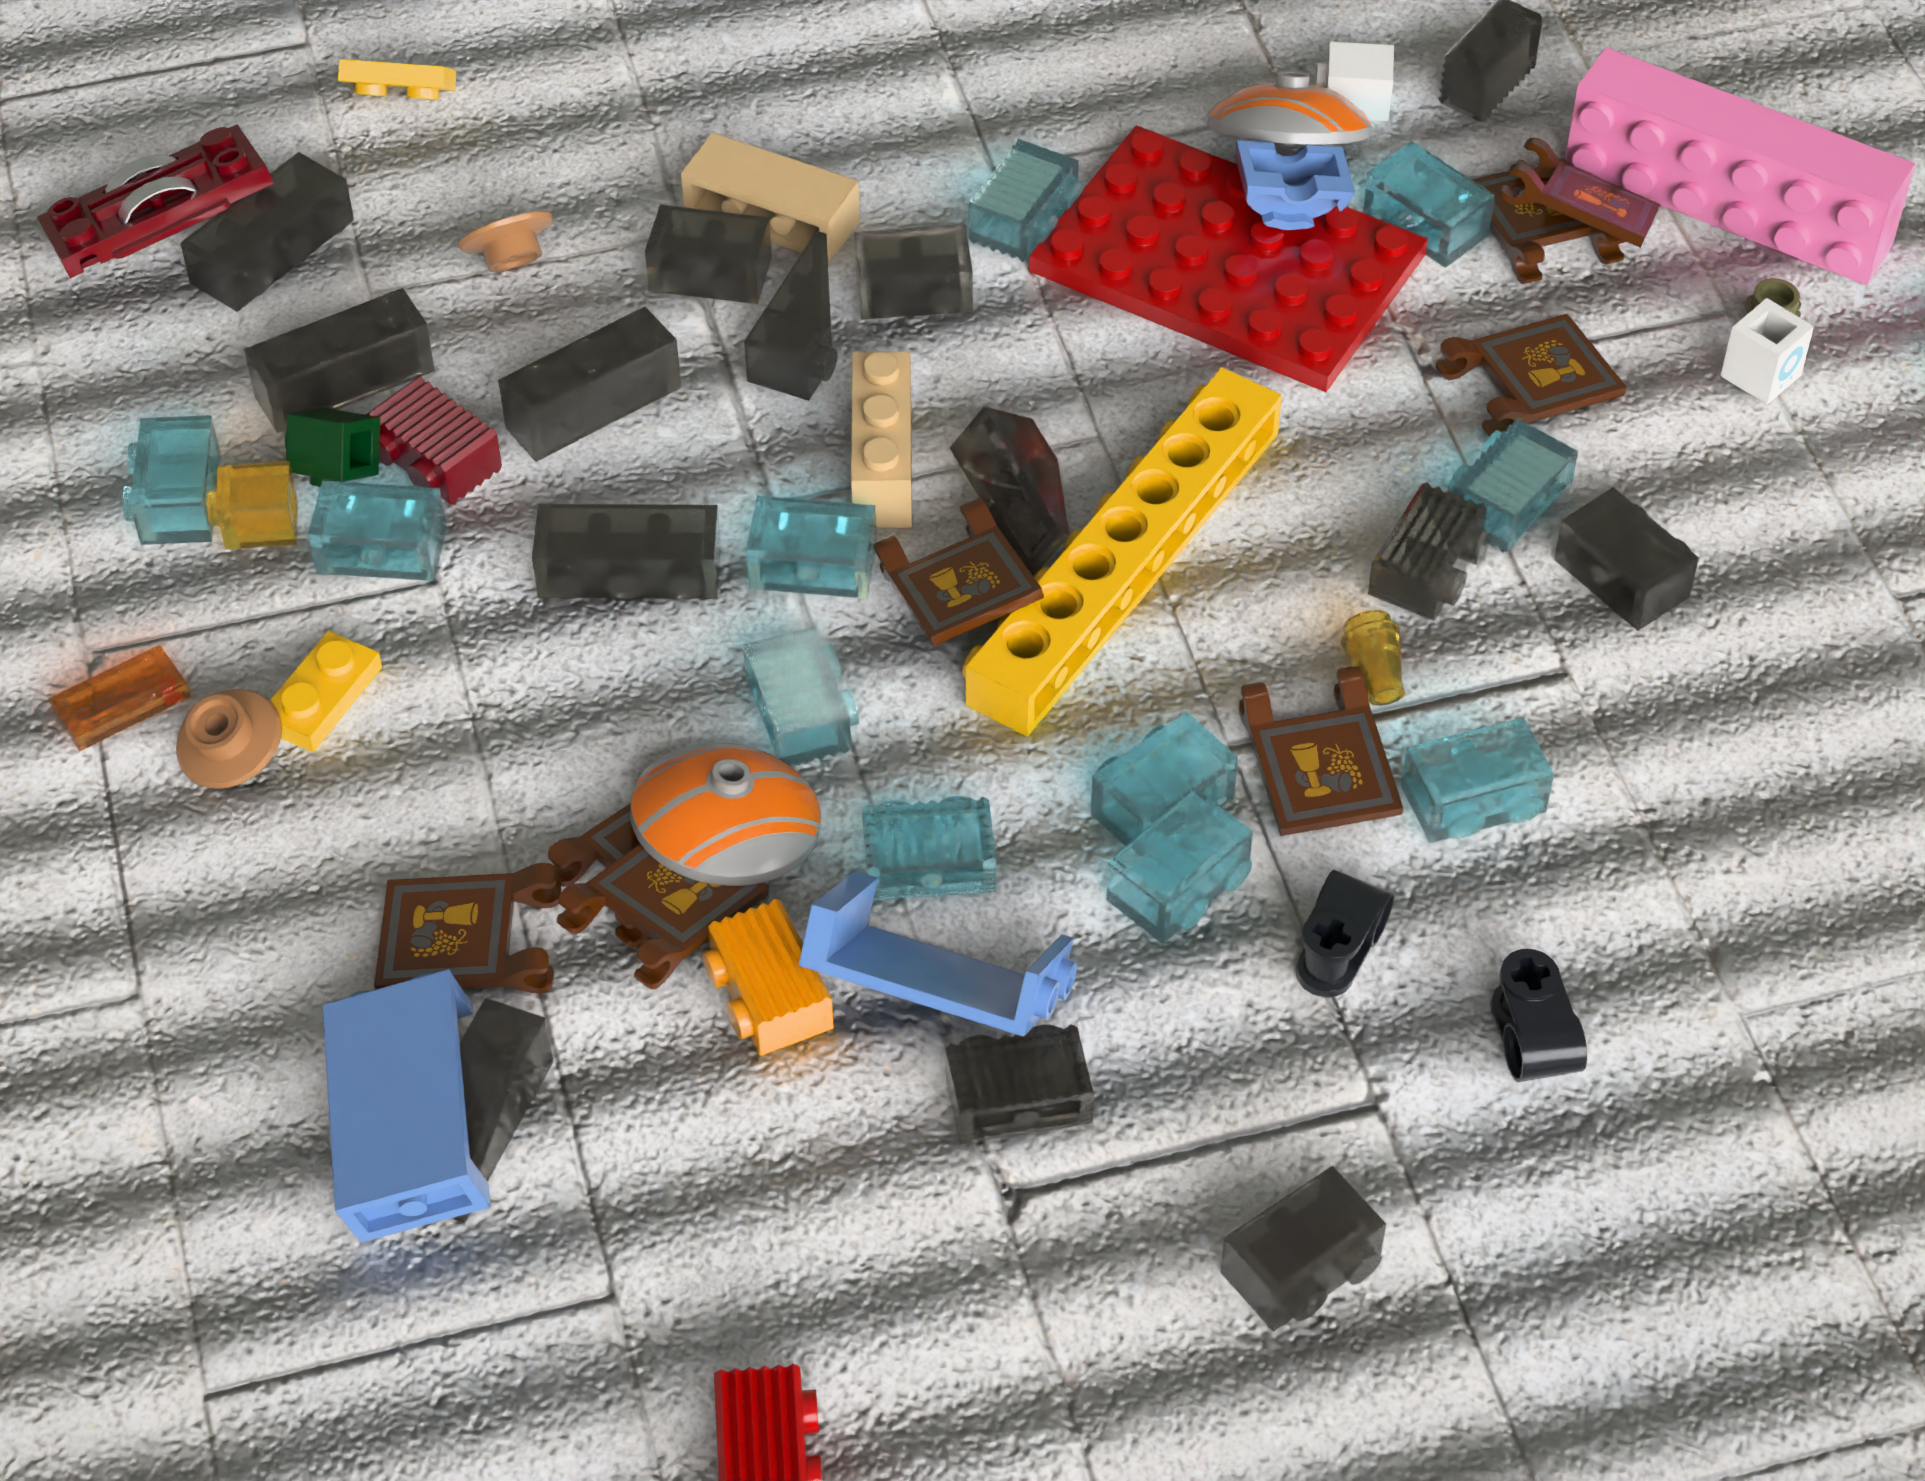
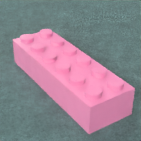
(1738, 165)

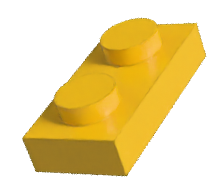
(374, 78)
(324, 689)

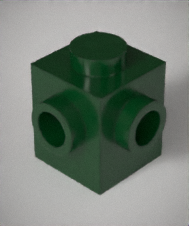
(332, 445)

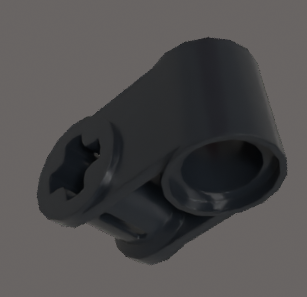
(1341, 933)
(1536, 1018)

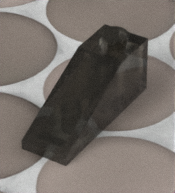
(793, 337)
(1017, 480)
(502, 1069)

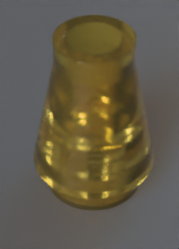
(1375, 647)

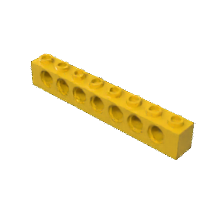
(1121, 551)

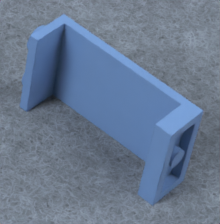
(847, 948)
(399, 1107)

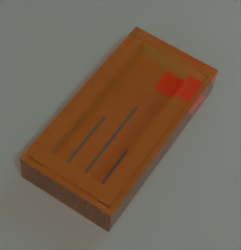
(119, 697)

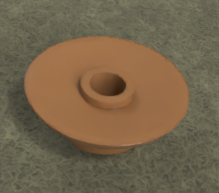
(508, 241)
(239, 751)

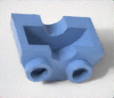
(1293, 187)

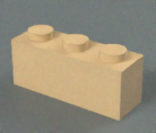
(757, 182)
(882, 436)

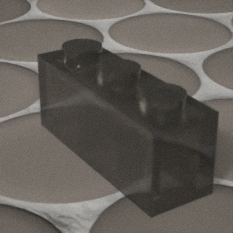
(267, 232)
(340, 358)
(590, 383)
(626, 551)

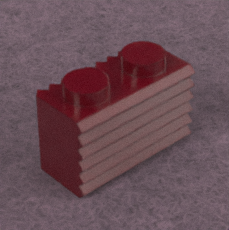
(436, 440)

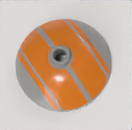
(1290, 113)
(725, 814)

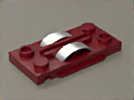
(154, 199)

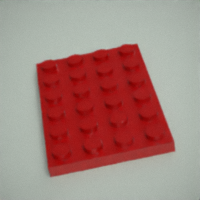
(1180, 246)

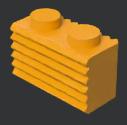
(770, 993)

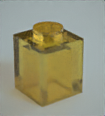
(255, 505)

